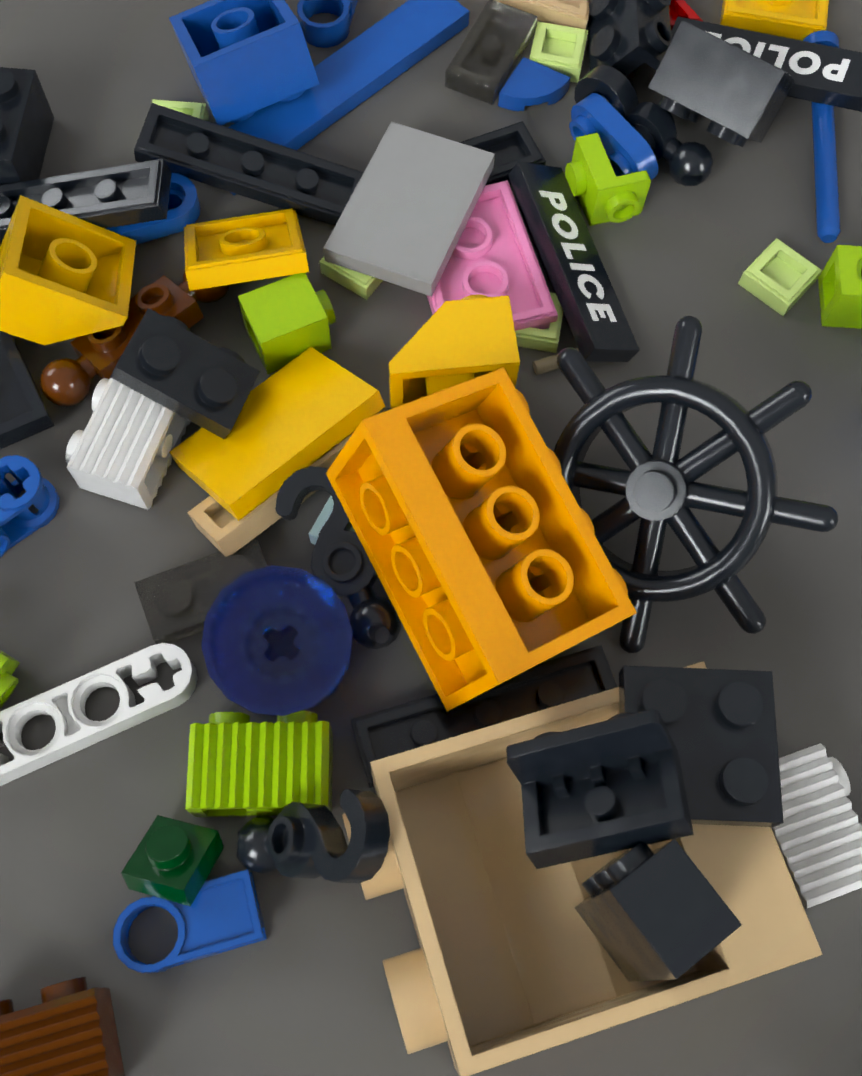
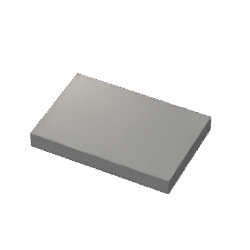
(409, 208)

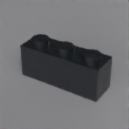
(655, 912)

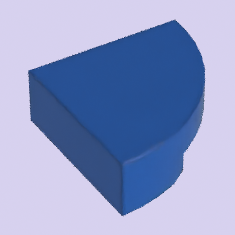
(532, 85)

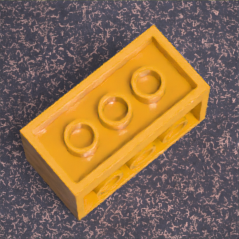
(476, 535)

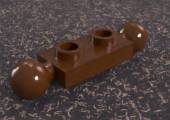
(68, 380)

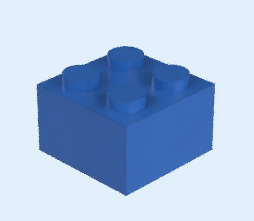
(245, 55)

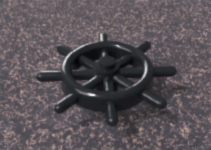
(663, 486)

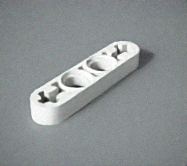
(68, 702)

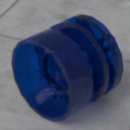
(239, 650)

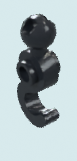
(688, 161)
(341, 559)
(311, 844)

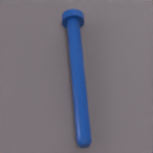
(825, 156)

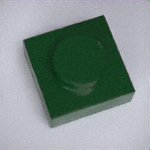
(173, 860)

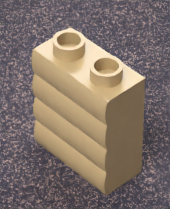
(500, 942)

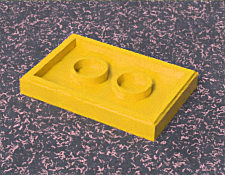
(280, 430)

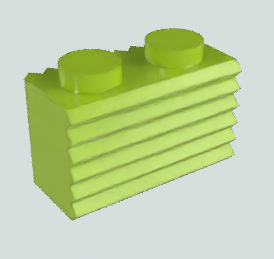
(258, 766)

